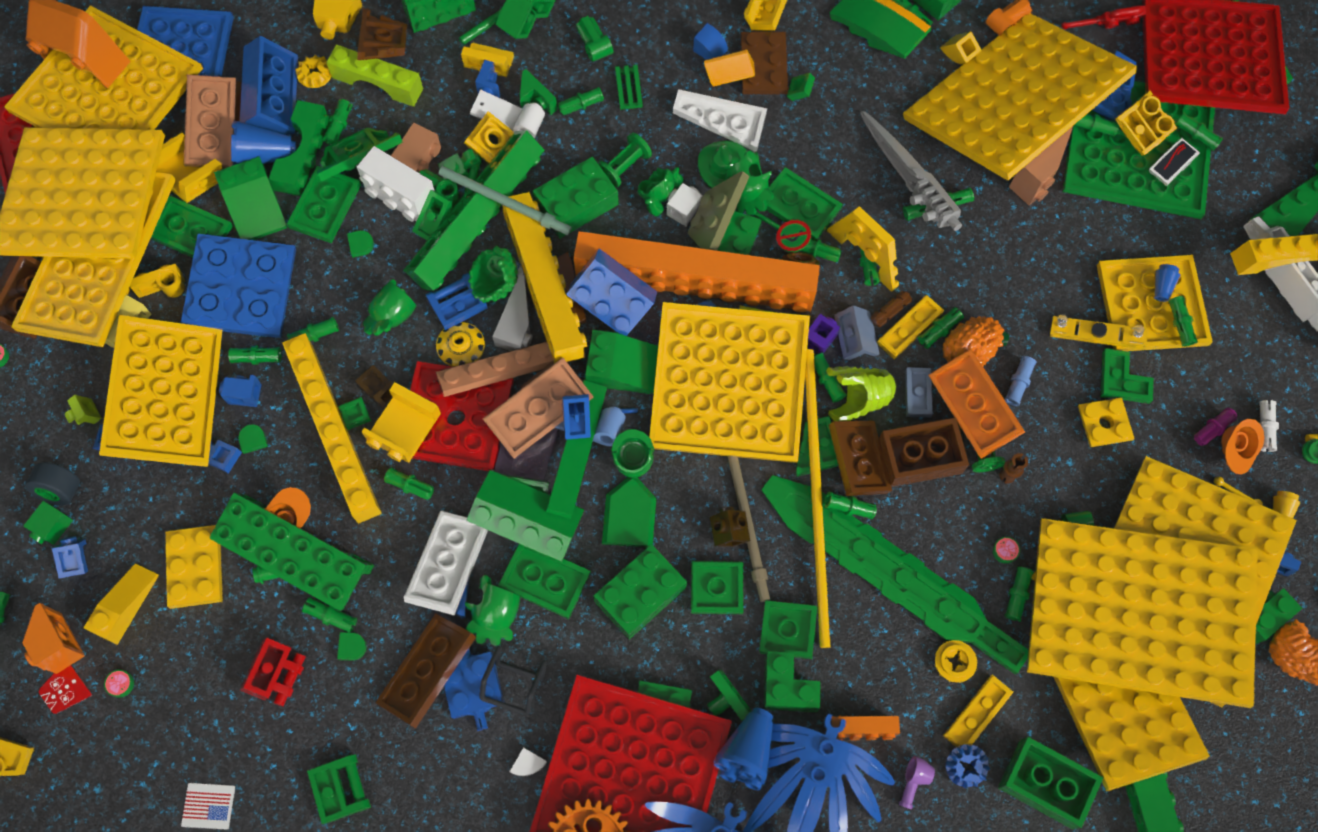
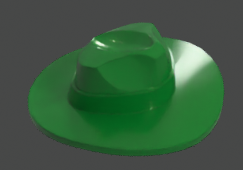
(717, 159)

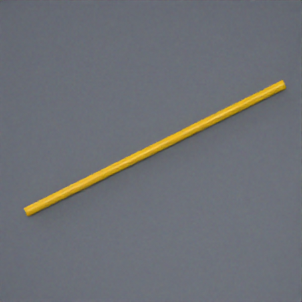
(818, 528)

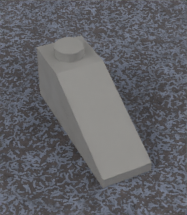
(514, 325)

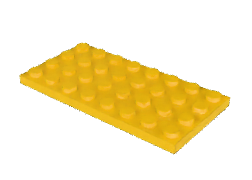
(81, 295)

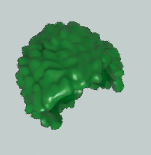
(493, 274)

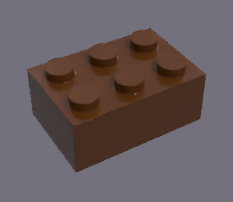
(923, 452)

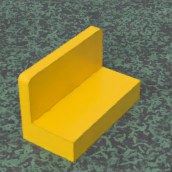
(476, 54)

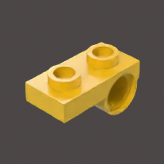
(157, 280)

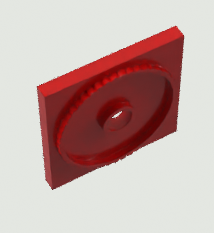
(472, 441)

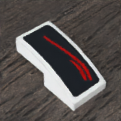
(1174, 161)

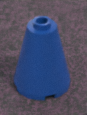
(255, 142)

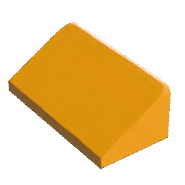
(730, 68)

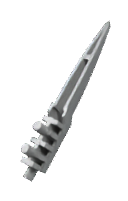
(922, 183)

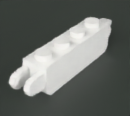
(1295, 281)

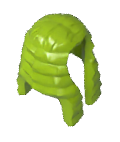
(866, 391)

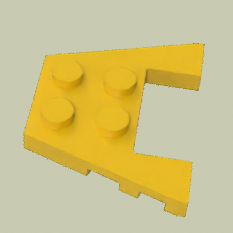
(872, 239)

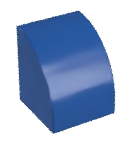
(709, 43)

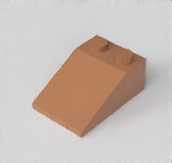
(1037, 176)

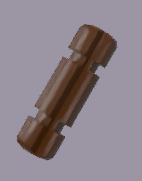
(891, 309)

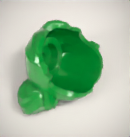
(659, 188)

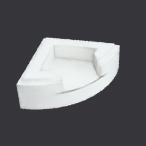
(527, 763)

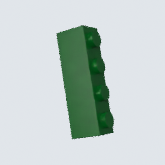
(521, 515)

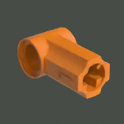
(1002, 19)

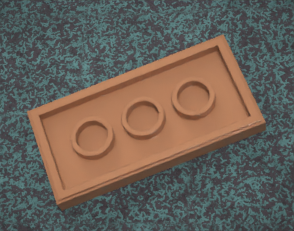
(209, 120)
(535, 408)

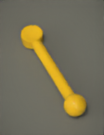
(1219, 481)

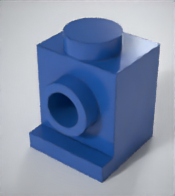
(240, 390)

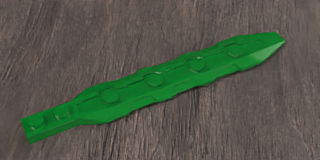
(895, 573)

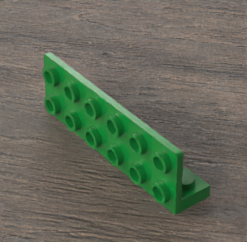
(289, 551)

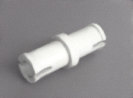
(1269, 424)

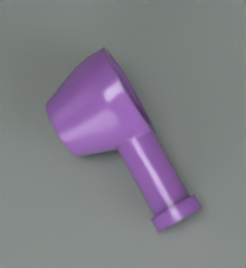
(917, 773)

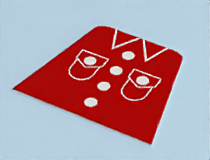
(63, 690)

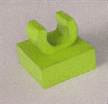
(82, 410)

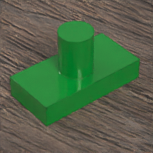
(728, 698)

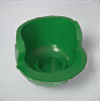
(633, 453)

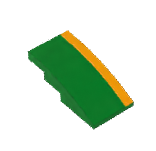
(882, 24)

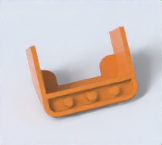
(76, 34)

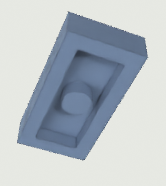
(918, 392)

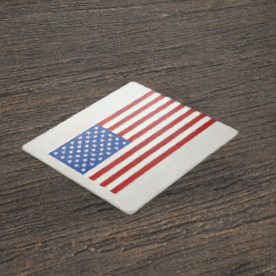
(208, 806)

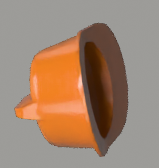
(1242, 445)
(291, 505)

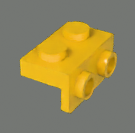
(764, 13)

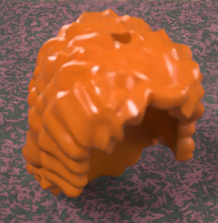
(979, 334)
(1295, 651)

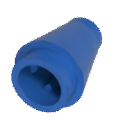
(1165, 281)

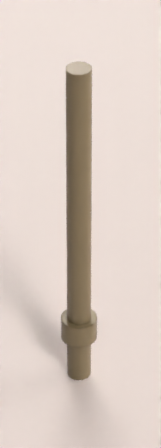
(759, 573)

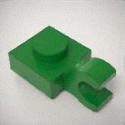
(461, 164)

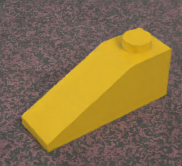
(121, 604)

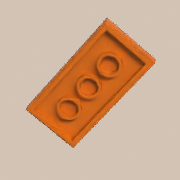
(976, 403)

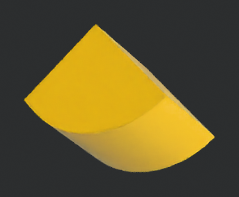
(961, 48)

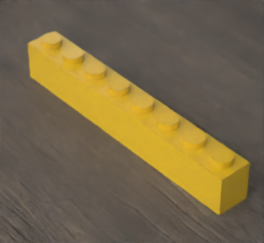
(545, 283)
(331, 429)

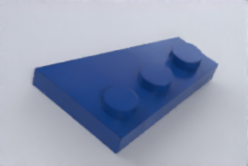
(1119, 99)

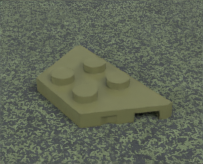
(716, 212)

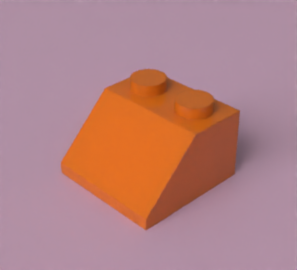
(50, 641)

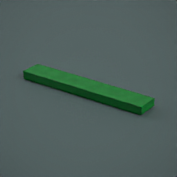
(574, 460)

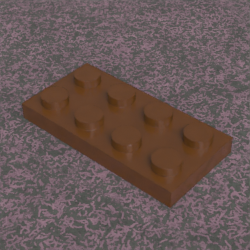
(425, 670)

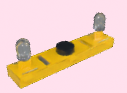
(1099, 332)

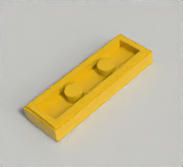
(910, 327)
(978, 712)

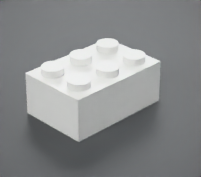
(394, 183)

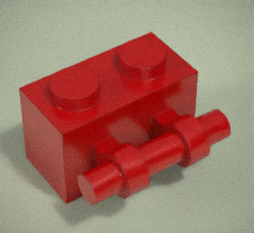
(266, 669)

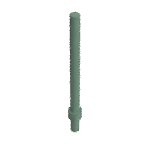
(546, 220)

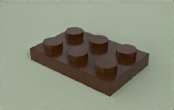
(770, 62)
(860, 458)

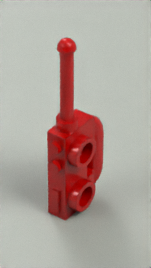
(1111, 19)

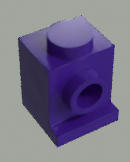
(824, 326)

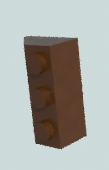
(13, 289)

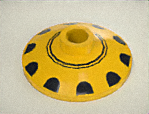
(464, 353)

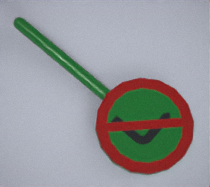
(791, 235)

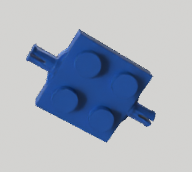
(464, 688)

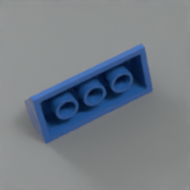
(268, 86)

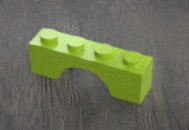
(398, 82)

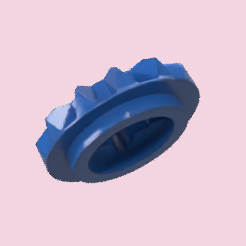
(967, 753)

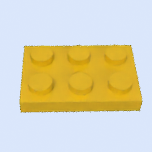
(193, 567)

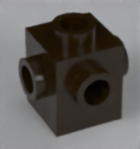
(729, 528)

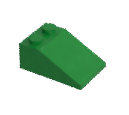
(251, 199)
(621, 362)

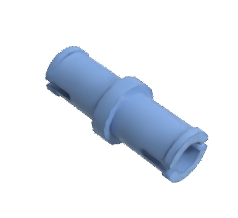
(1020, 381)

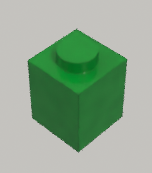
(47, 524)

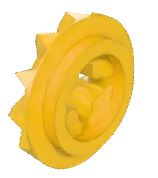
(313, 79)
(965, 655)

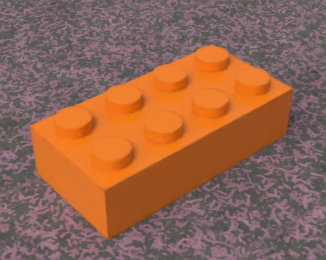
(867, 726)

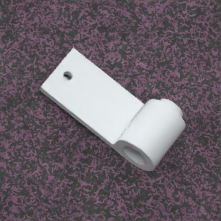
(512, 116)

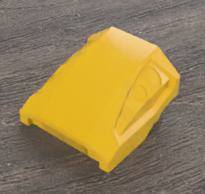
(1145, 123)

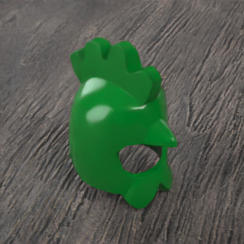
(756, 189)
(388, 309)
(494, 614)

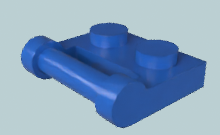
(458, 307)

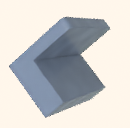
(856, 333)

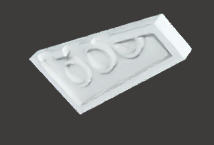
(726, 118)

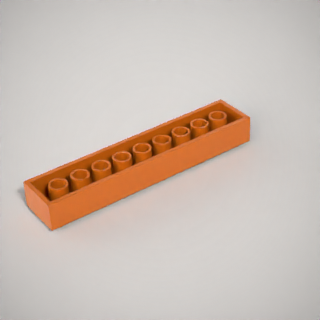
(707, 271)

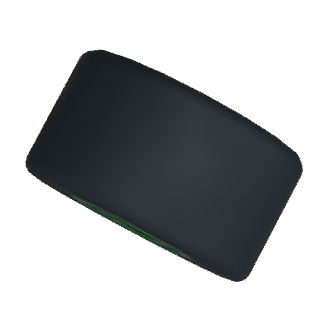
(52, 483)

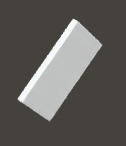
(445, 563)

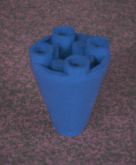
(747, 750)

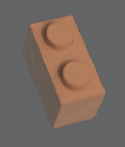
(417, 148)

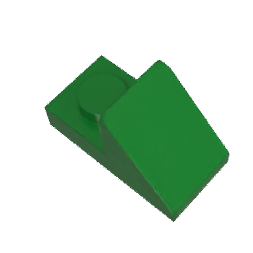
(534, 91)
(432, 214)

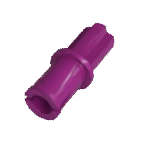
(1215, 426)

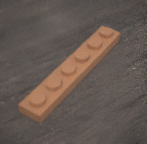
(495, 369)

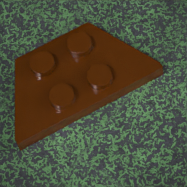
(381, 37)

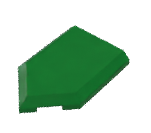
(629, 515)

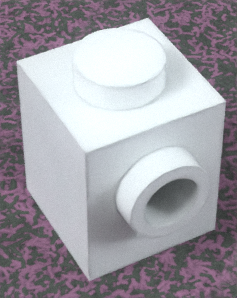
(683, 204)

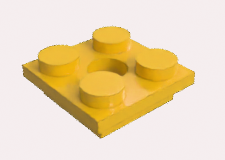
(479, 141)
(1115, 413)

